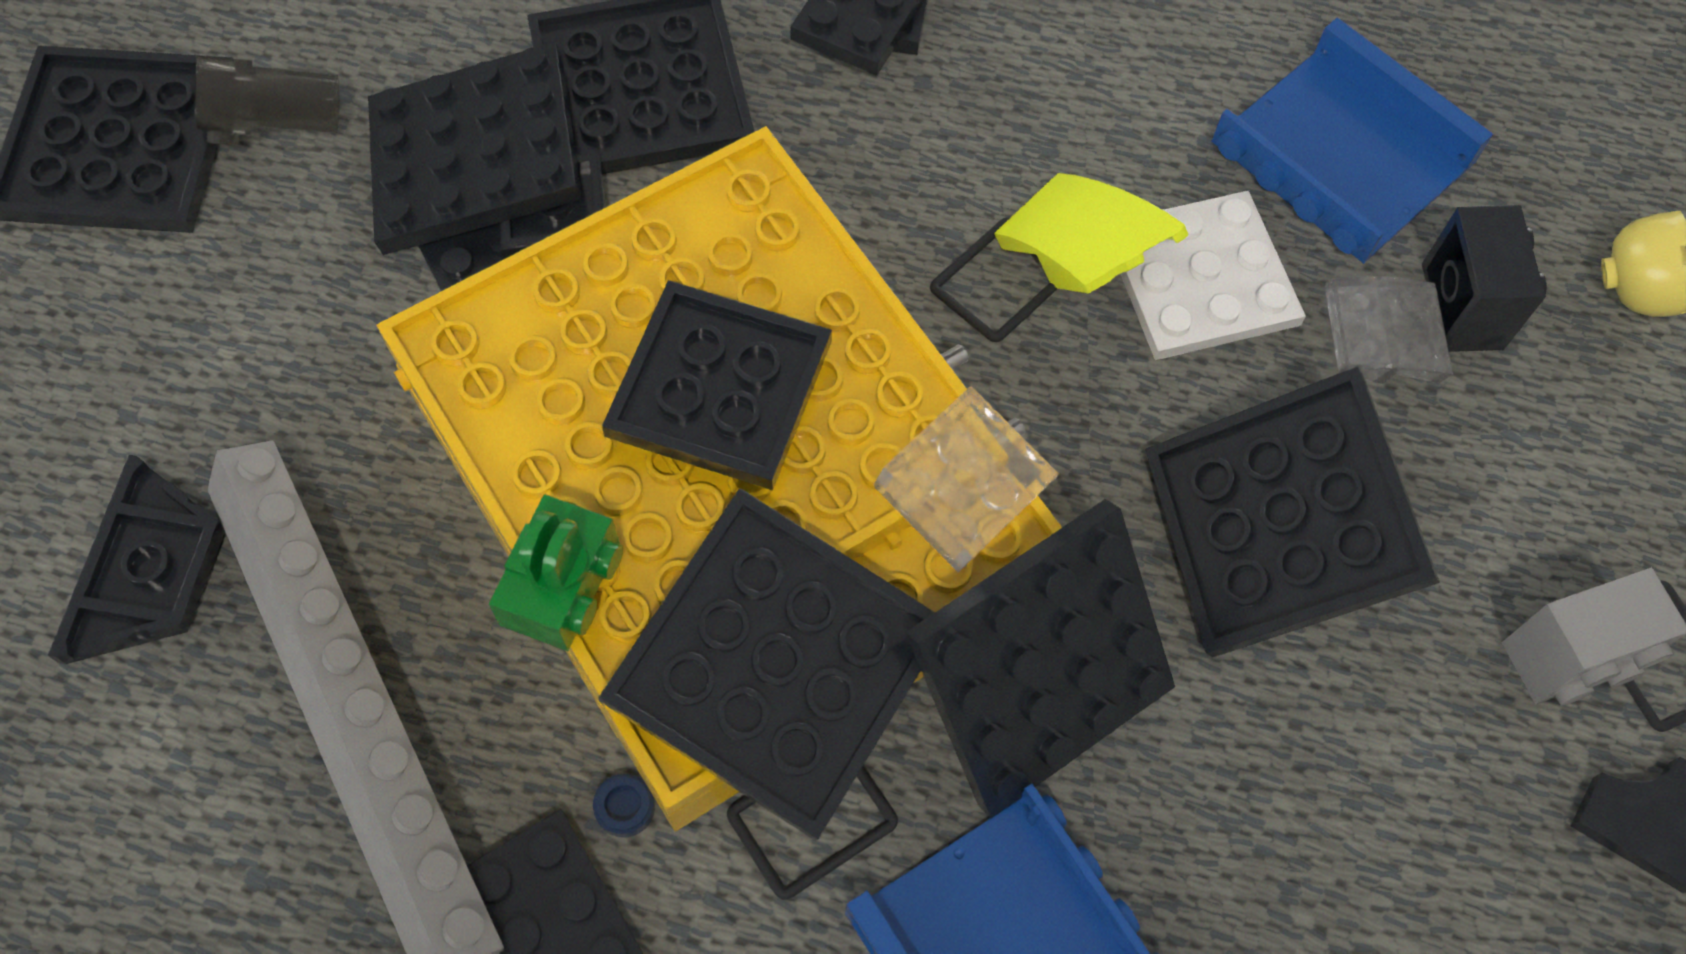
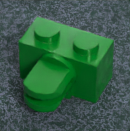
(556, 573)

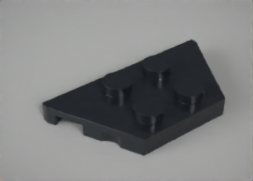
(141, 569)

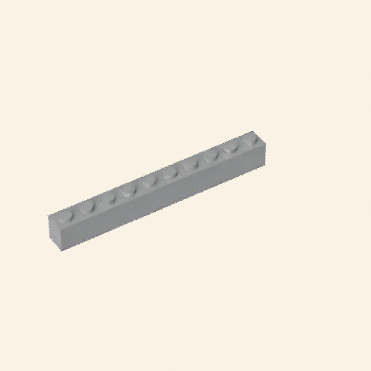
(348, 708)

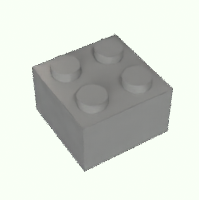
(1596, 638)

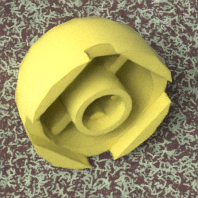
(1650, 265)

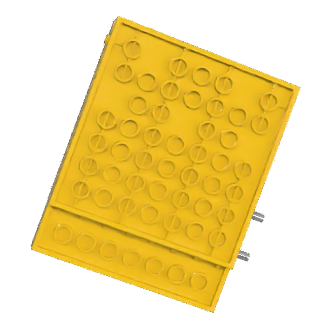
(536, 346)

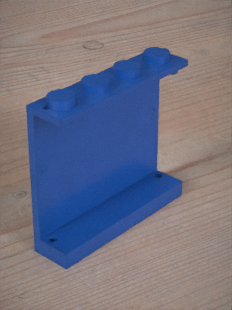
(1353, 141)
(1001, 891)

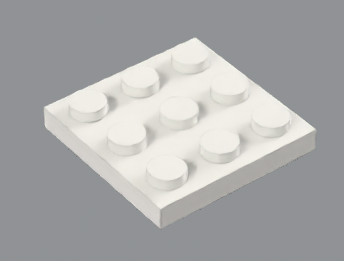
(1214, 283)

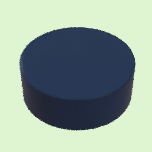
(623, 805)

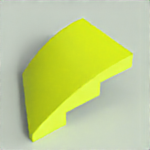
(1087, 231)

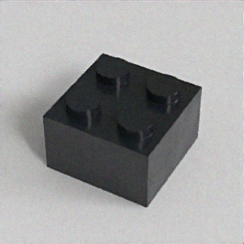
(1485, 277)

